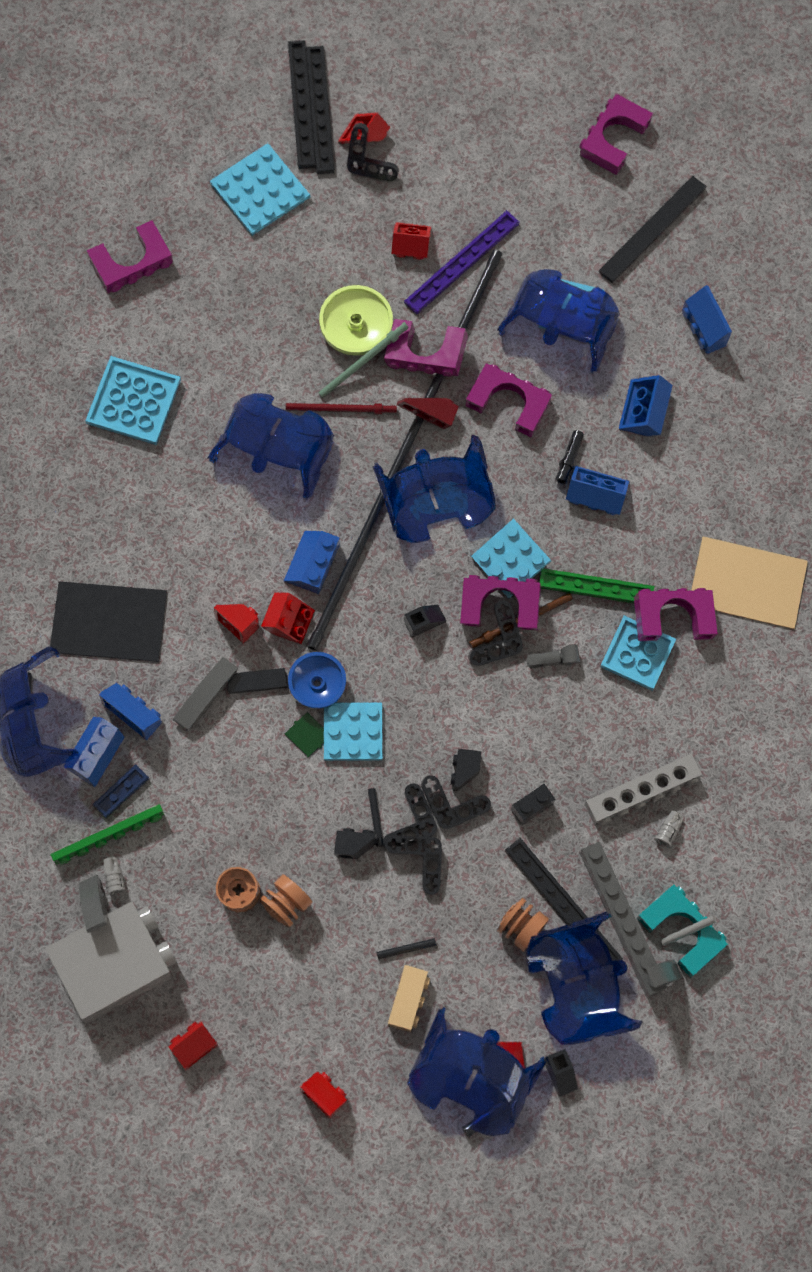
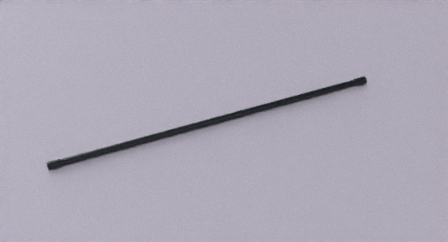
(318, 633)

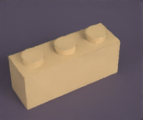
(408, 998)

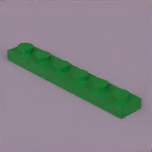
(590, 585)
(100, 838)

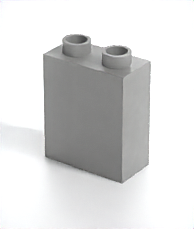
(111, 962)

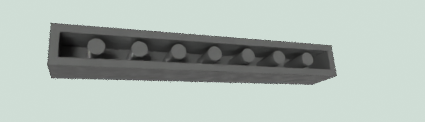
(622, 915)

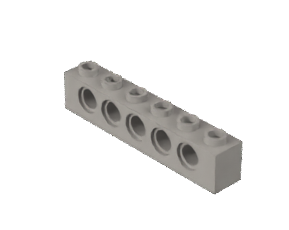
(685, 765)

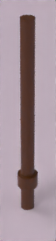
(488, 636)

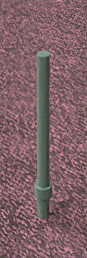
(392, 336)

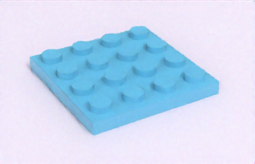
(260, 189)
(133, 400)

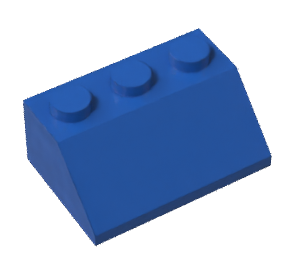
(707, 320)
(646, 405)
(597, 490)
(312, 560)
(131, 710)
(95, 750)

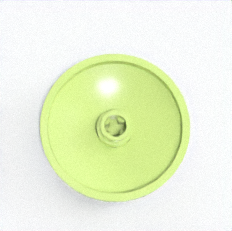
(355, 319)

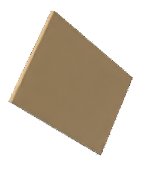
(751, 581)

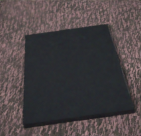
(108, 621)

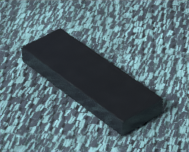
(257, 681)

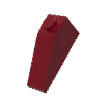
(434, 410)

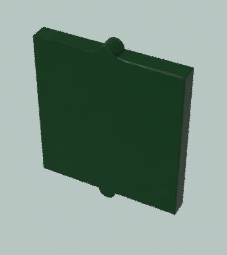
(306, 734)

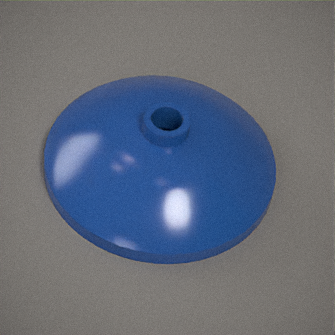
(312, 668)

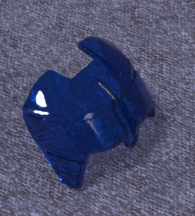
(587, 316)
(297, 442)
(458, 486)
(19, 732)
(588, 1005)
(497, 1088)

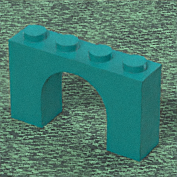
(675, 903)

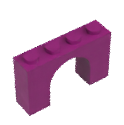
(621, 112)
(115, 276)
(445, 361)
(494, 380)
(476, 591)
(696, 602)

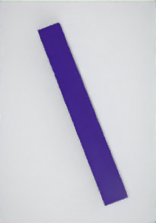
(461, 262)

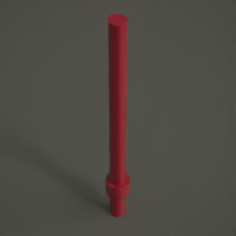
(378, 408)

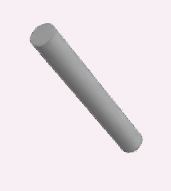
(688, 930)

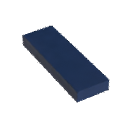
(120, 791)

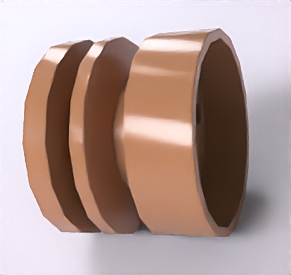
(231, 880)
(285, 900)
(522, 924)

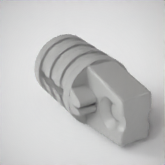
(669, 829)
(113, 876)

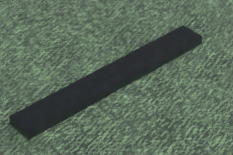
(301, 104)
(320, 110)
(652, 229)
(550, 888)

